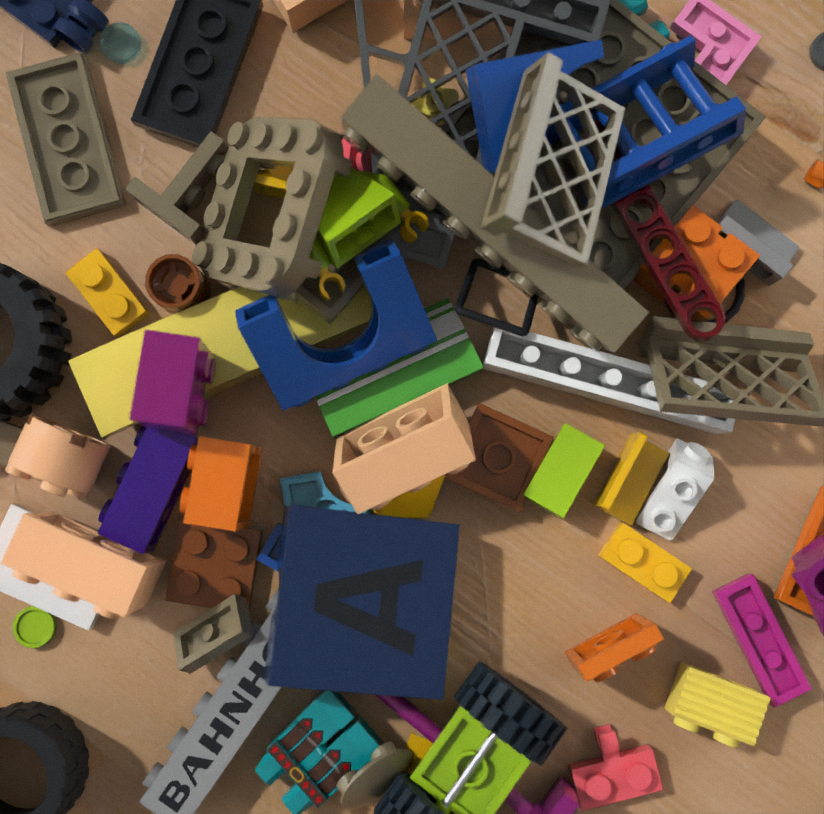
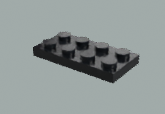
(196, 68)

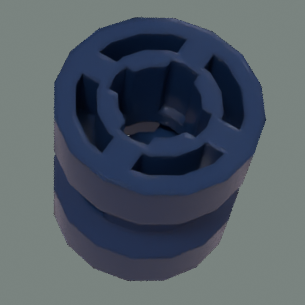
(80, 25)

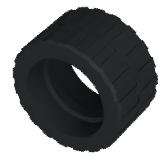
(59, 748)

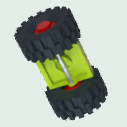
(477, 751)

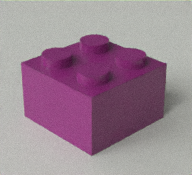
(172, 383)

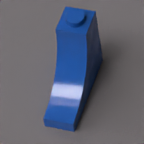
(496, 86)

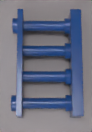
(679, 142)

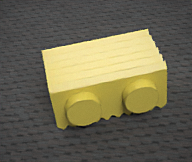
(716, 704)

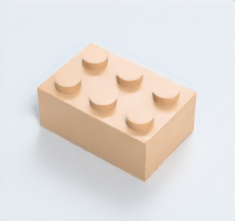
(403, 450)
(82, 564)

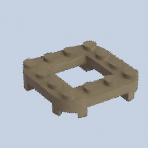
(263, 143)

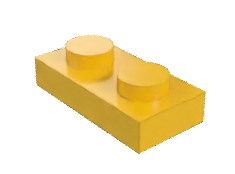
(107, 293)
(644, 562)

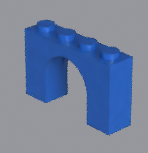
(304, 371)

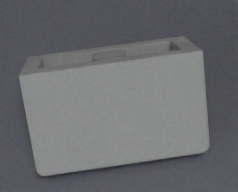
(763, 238)

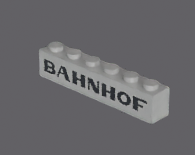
(218, 731)

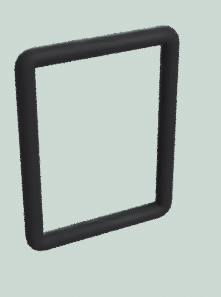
(521, 331)

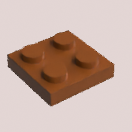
(505, 457)
(212, 565)

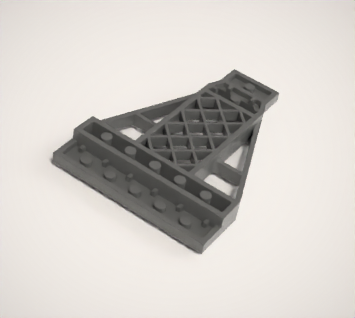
(559, 20)

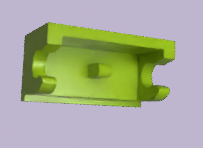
(563, 471)

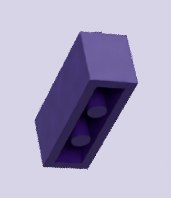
(147, 489)

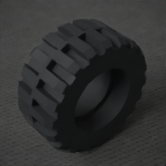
(37, 344)

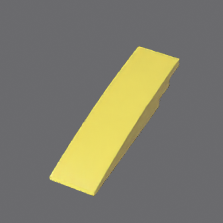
(110, 371)

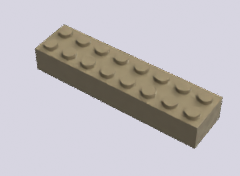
(460, 189)

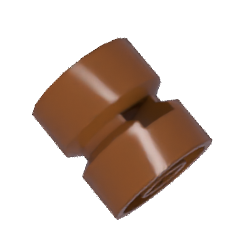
(176, 283)

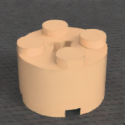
(58, 457)

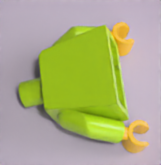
(356, 216)

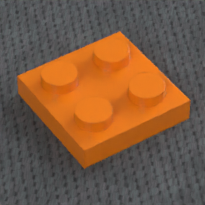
(601, 654)

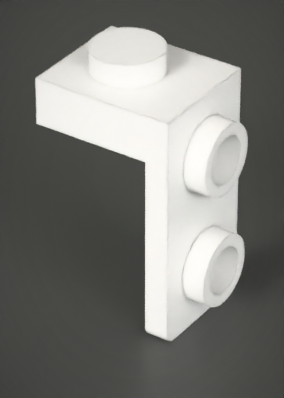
(679, 490)

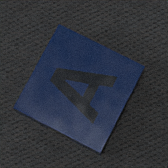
(362, 603)

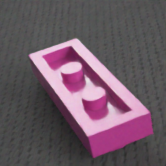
(761, 639)

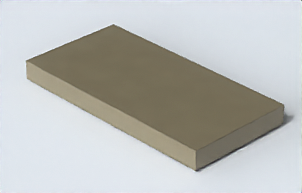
(65, 139)

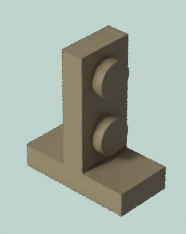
(185, 189)

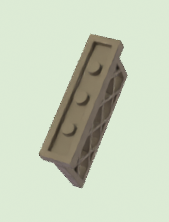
(521, 153)
(734, 349)

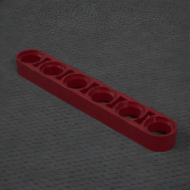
(677, 263)

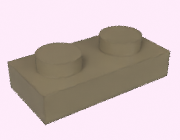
(212, 633)

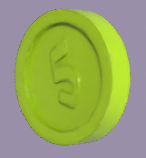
(34, 627)

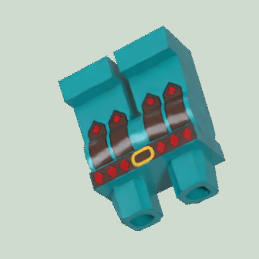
(310, 760)

